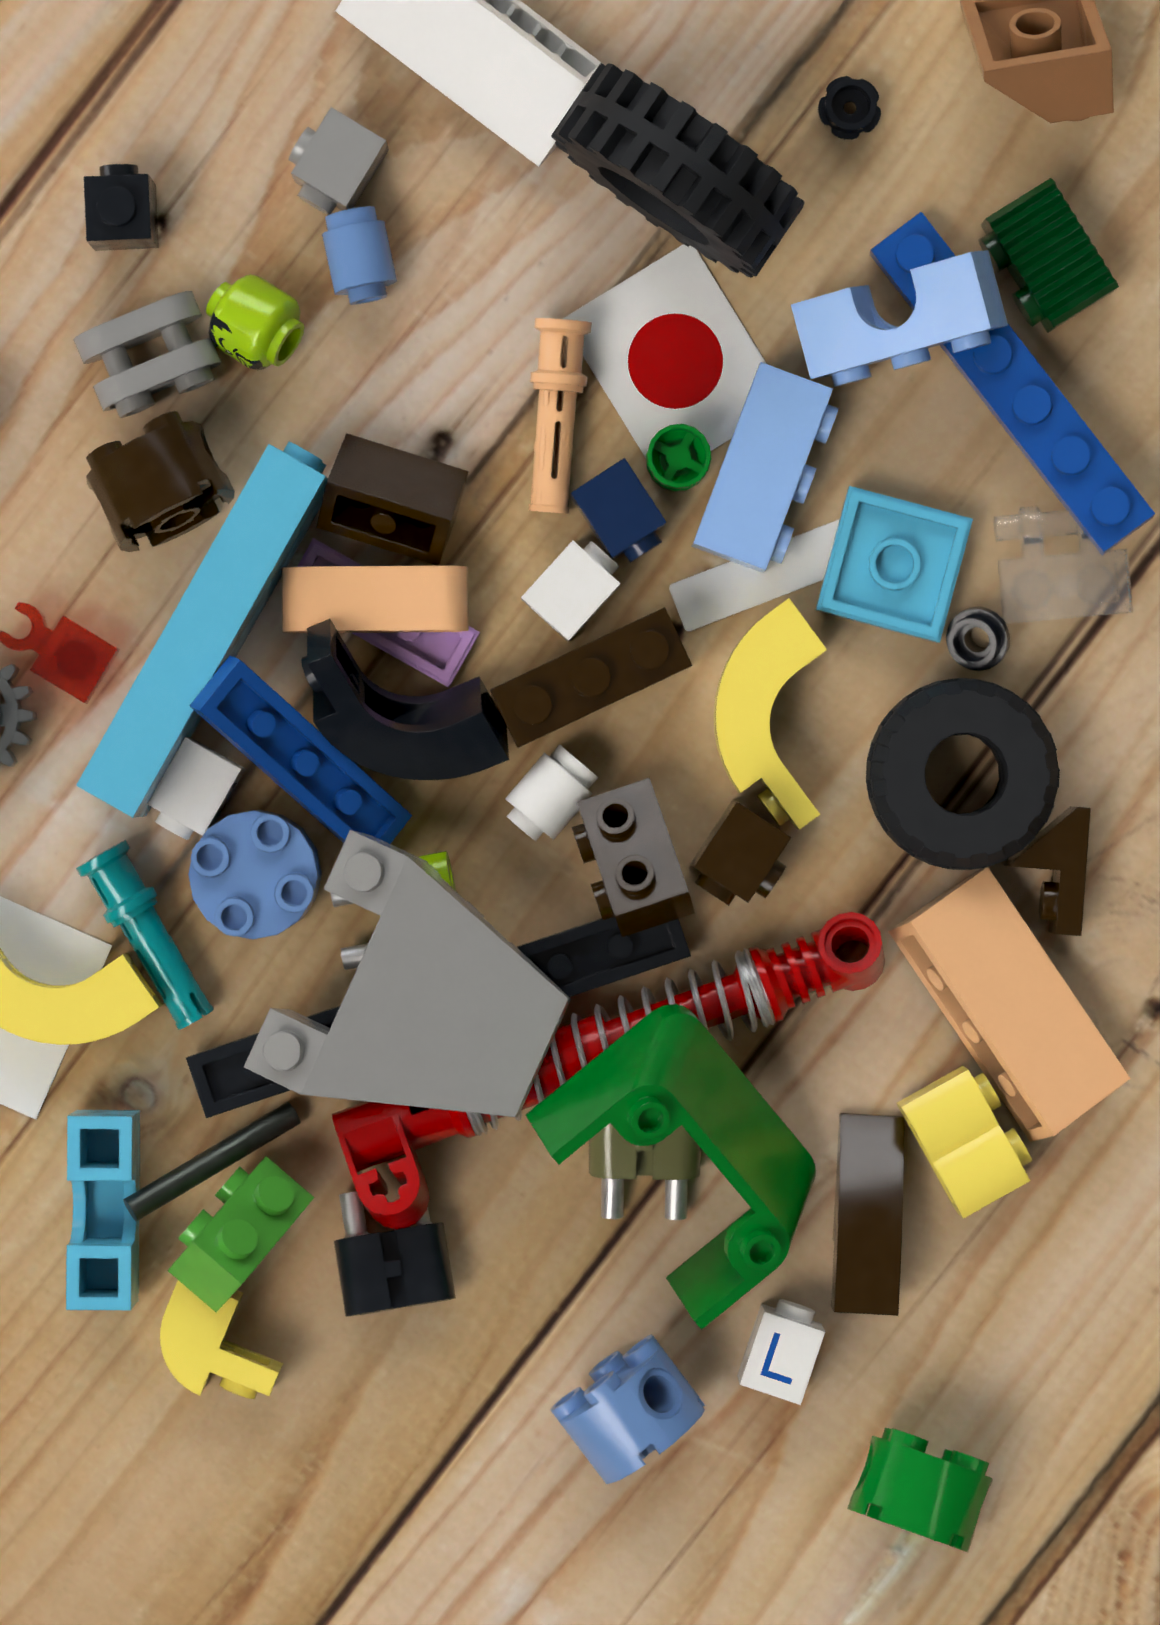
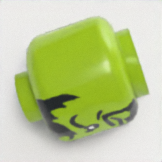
(254, 322)

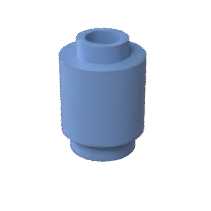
(358, 255)

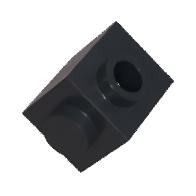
(120, 209)

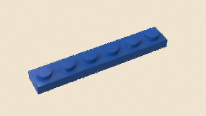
(1028, 406)

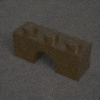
(591, 677)

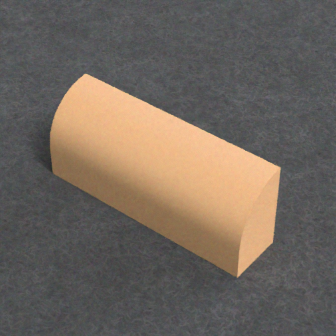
(1009, 1005)

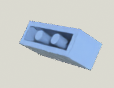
(765, 469)

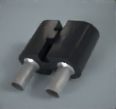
(392, 1266)

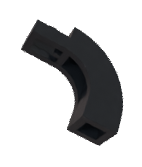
(397, 733)

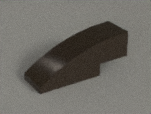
(868, 1214)

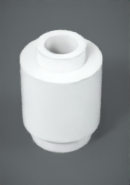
(550, 794)

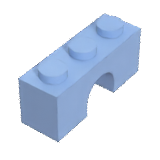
(953, 304)

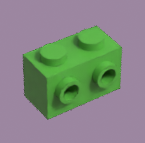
(242, 1232)

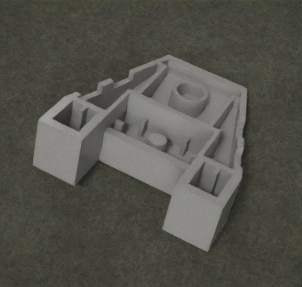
(435, 1008)

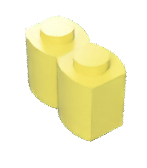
(964, 1140)

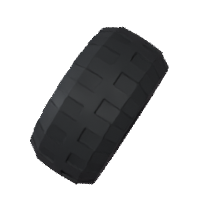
(1025, 771)

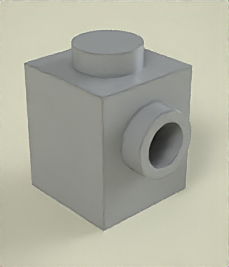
(336, 162)

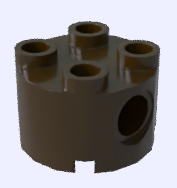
(158, 482)

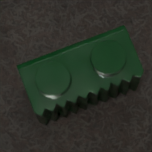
(1046, 257)

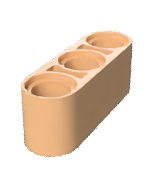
(376, 598)

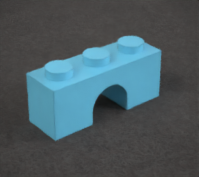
(104, 1235)

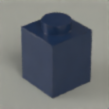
(620, 512)

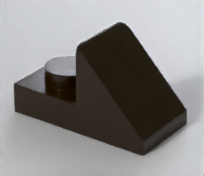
(1063, 849)

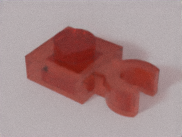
(67, 655)

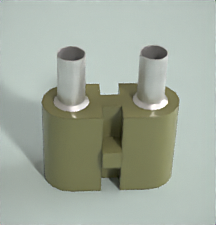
(670, 1160)

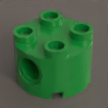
(920, 1490)

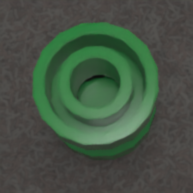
(683, 448)

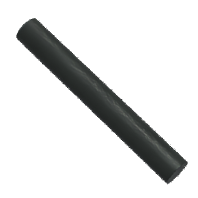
(211, 1161)

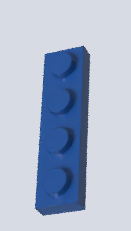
(296, 755)

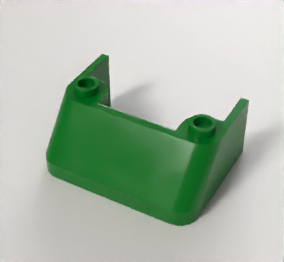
(676, 1075)

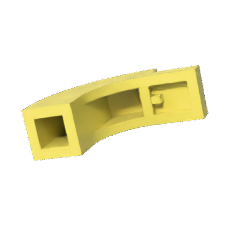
(743, 705)
(78, 1011)

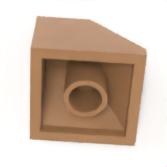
(1044, 55)

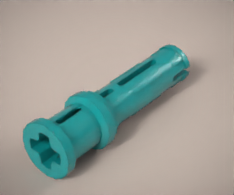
(132, 908)

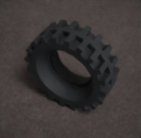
(678, 169)

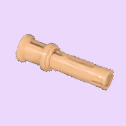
(559, 374)

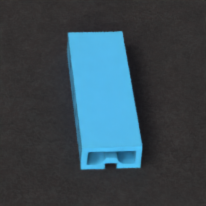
(207, 627)

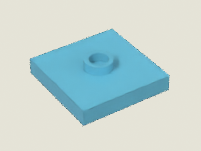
(894, 564)

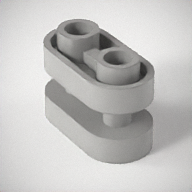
(130, 387)

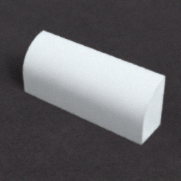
(486, 58)

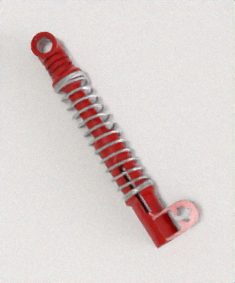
(760, 986)

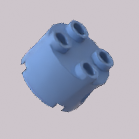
(254, 874)
(629, 1409)

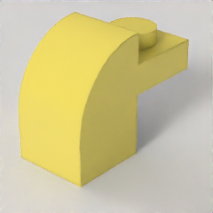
(196, 1347)

